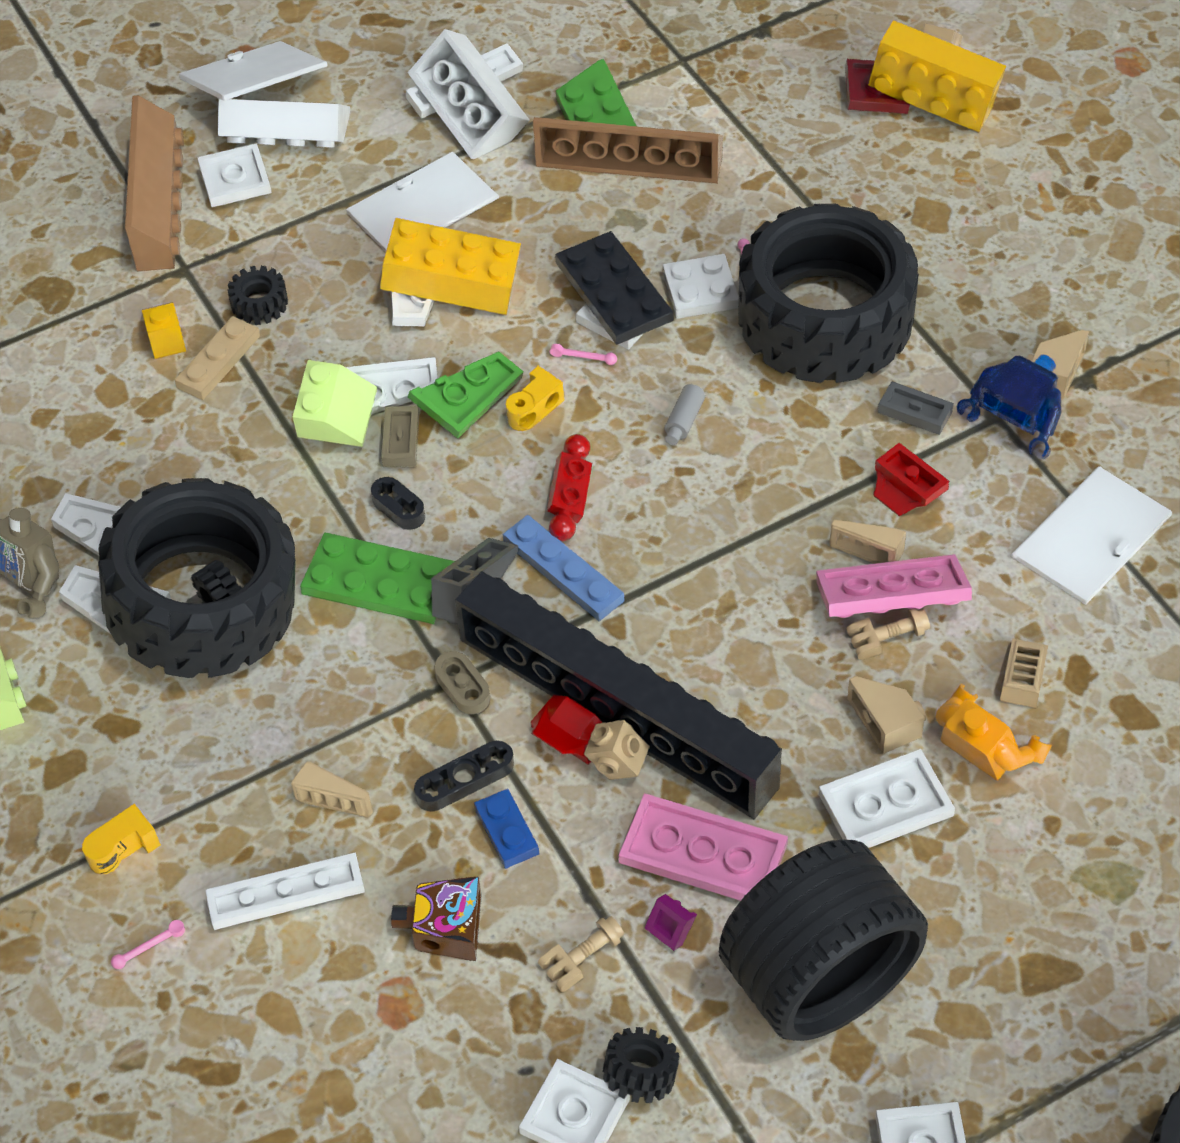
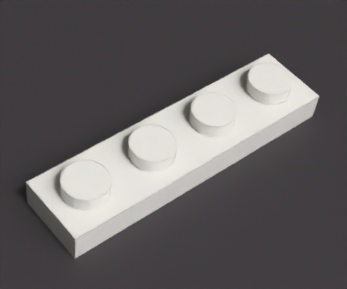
(502, 62)
(284, 891)

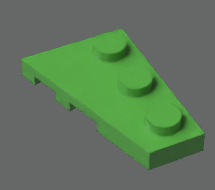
(466, 395)

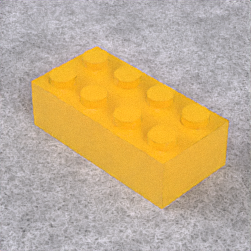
(936, 76)
(450, 266)

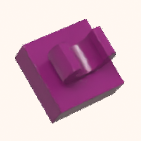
(670, 921)

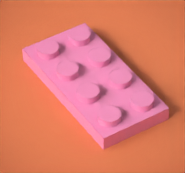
(893, 585)
(700, 847)

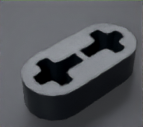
(394, 506)

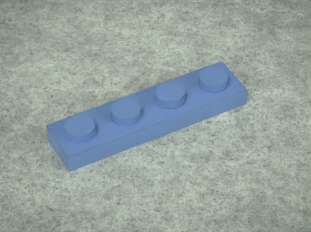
(564, 568)

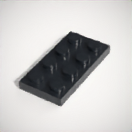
(614, 287)

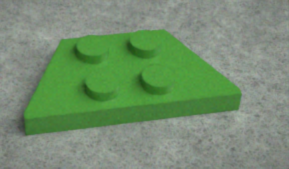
(594, 98)

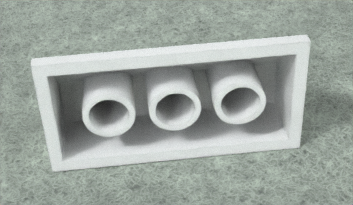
(467, 94)
(282, 120)

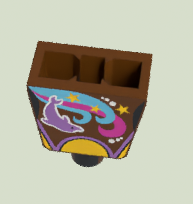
(443, 917)

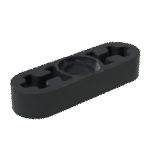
(459, 790)

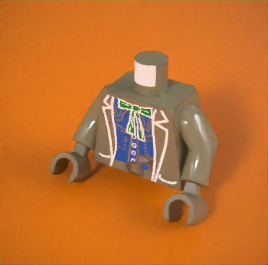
(28, 559)

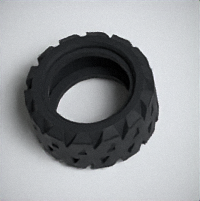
(836, 244)
(188, 520)

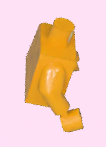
(983, 737)

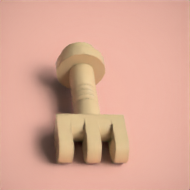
(868, 639)
(567, 963)

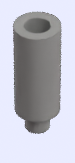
(684, 413)

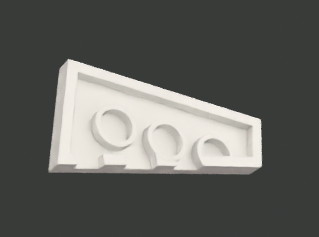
(397, 379)

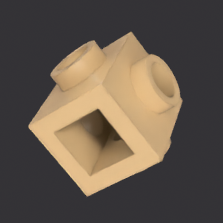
(616, 750)

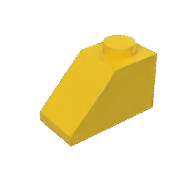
(164, 330)

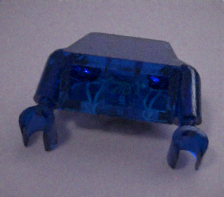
(1021, 395)

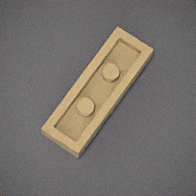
(217, 358)

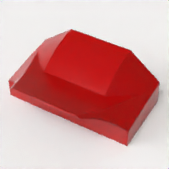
(906, 480)
(565, 726)

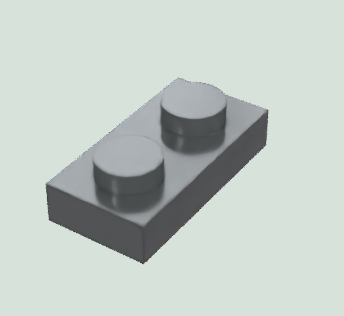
(915, 408)

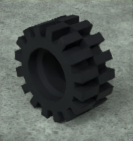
(254, 282)
(214, 582)
(639, 1080)

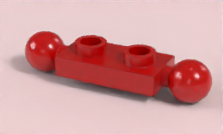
(569, 487)

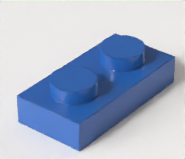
(506, 828)

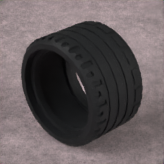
(822, 939)

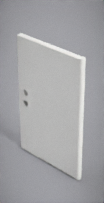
(252, 70)
(432, 196)
(1086, 532)

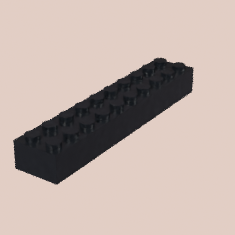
(572, 663)

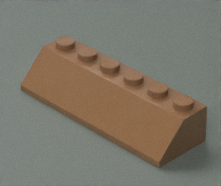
(628, 150)
(154, 186)

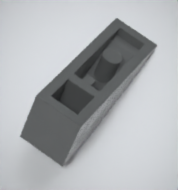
(489, 556)

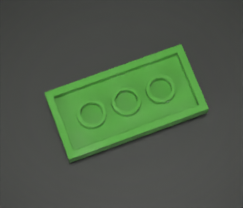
(373, 577)

